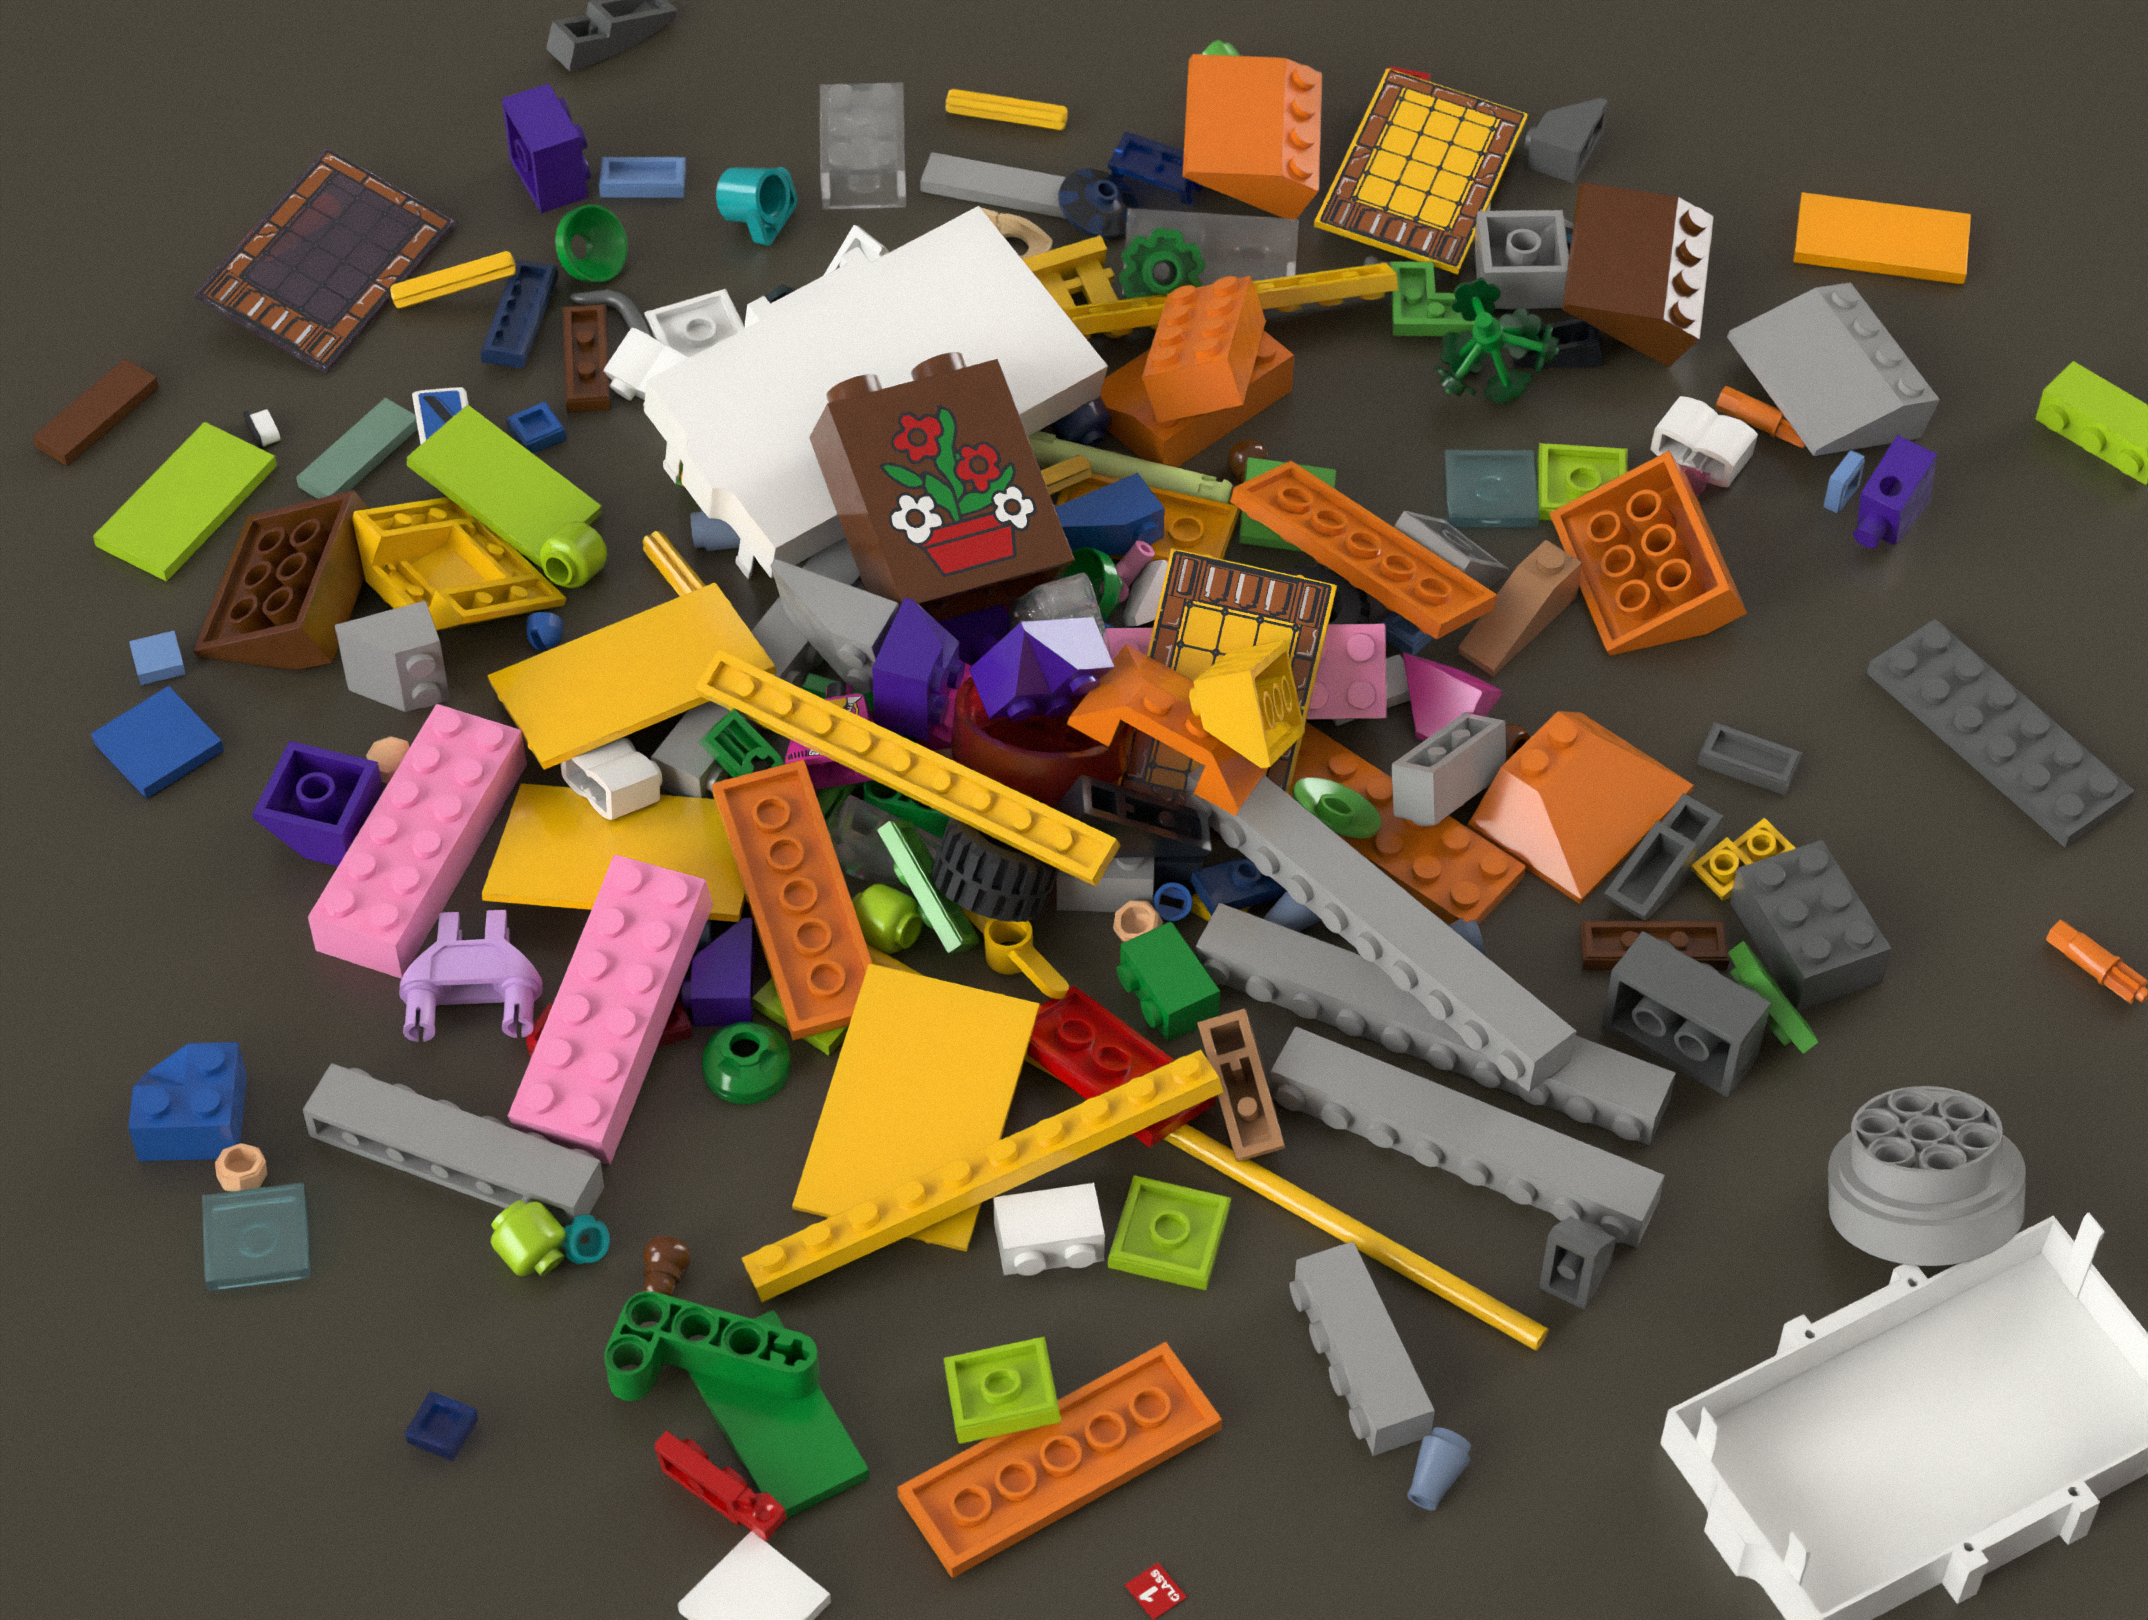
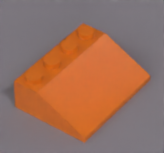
(1254, 130)
(1183, 438)
(1648, 559)

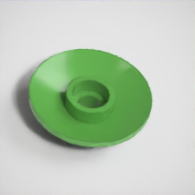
(1338, 807)

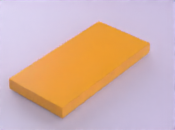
(1882, 238)
(1189, 521)

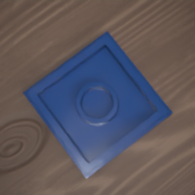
(157, 742)

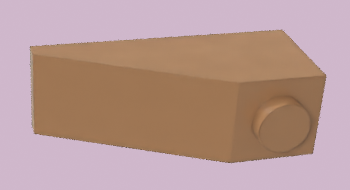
(1523, 608)
(1246, 1093)

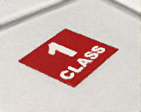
(1155, 1591)

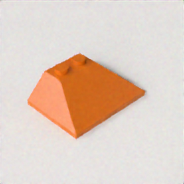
(1159, 704)
(1575, 803)

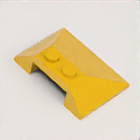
(450, 561)

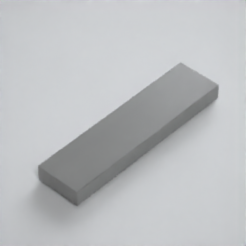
(992, 184)

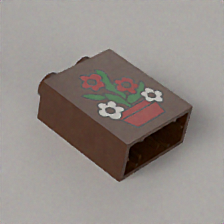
(939, 488)

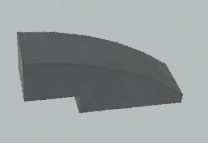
(606, 30)
(1666, 857)

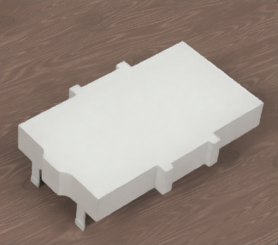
(752, 400)
(1924, 1430)

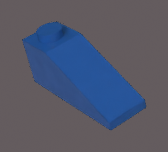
(1113, 517)

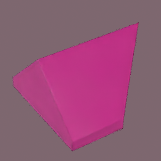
(1443, 694)

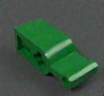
(736, 743)

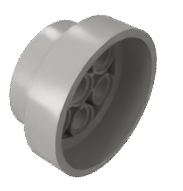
(1926, 1178)

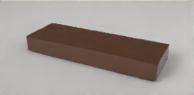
(585, 358)
(95, 412)
(1607, 941)

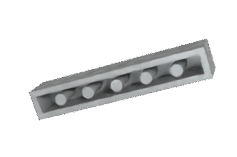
(451, 1145)

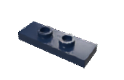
(519, 314)
(1235, 885)

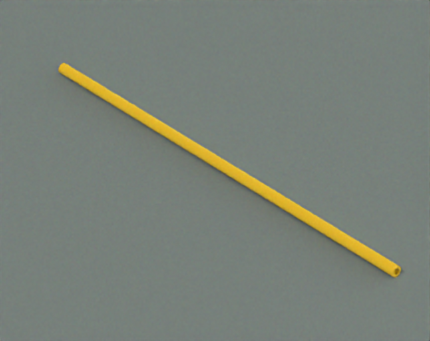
(1334, 1221)

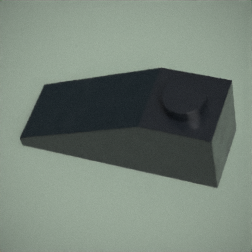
(1137, 820)

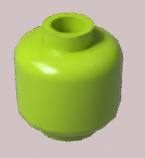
(573, 555)
(887, 918)
(528, 1238)

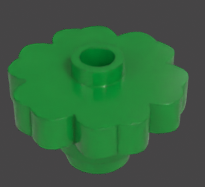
(1161, 247)

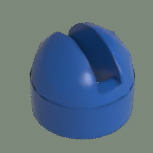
(544, 630)
(1173, 891)

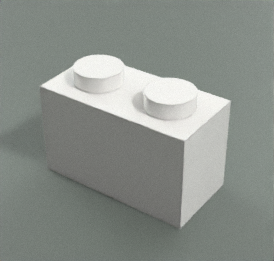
(1049, 1229)

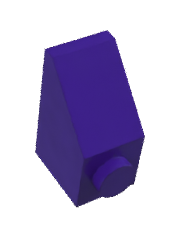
(723, 979)

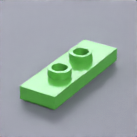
(914, 871)

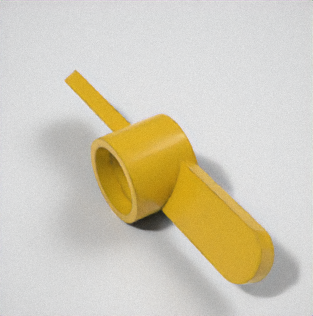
(1017, 957)

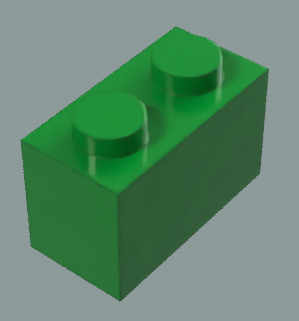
(1168, 981)

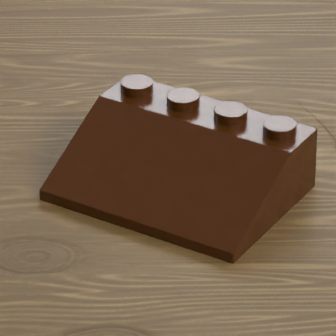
(1639, 268)
(287, 586)

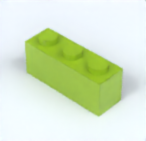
(2098, 419)

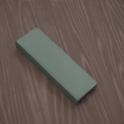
(358, 450)

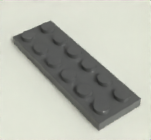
(2000, 733)

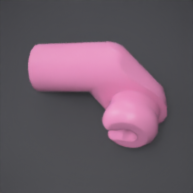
(1131, 566)

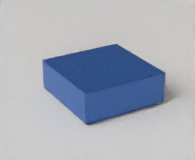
(536, 428)

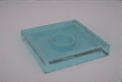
(1491, 488)
(255, 1236)

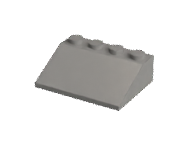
(1835, 371)

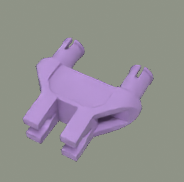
(470, 973)

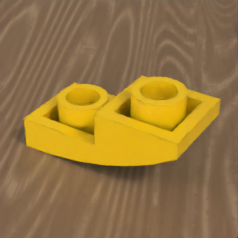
(1720, 864)

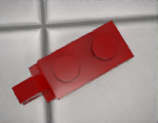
(718, 1488)

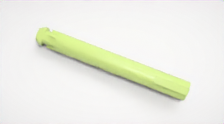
(1050, 451)

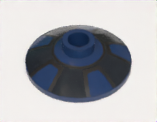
(1096, 202)

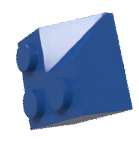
(189, 1104)

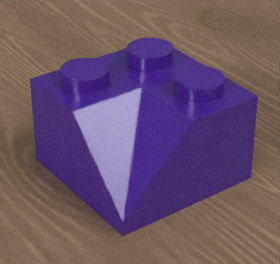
(546, 147)
(1041, 668)
(915, 673)
(319, 800)

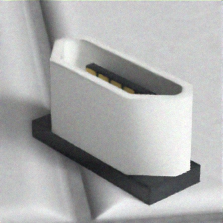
(262, 428)

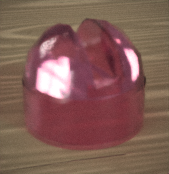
(1697, 478)

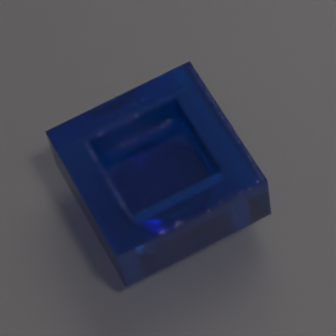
(441, 1425)

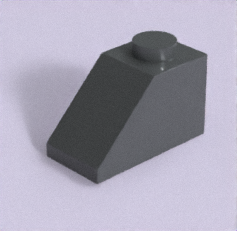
(1566, 139)
(1576, 1260)

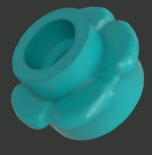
(595, 1247)

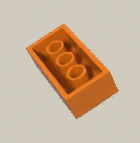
(1204, 349)

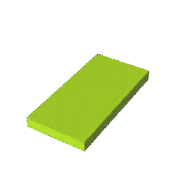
(500, 482)
(185, 501)

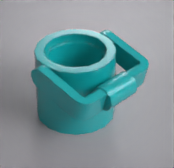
(757, 199)

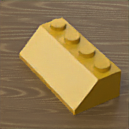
(1251, 702)

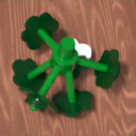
(1512, 331)

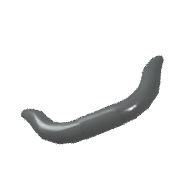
(616, 300)

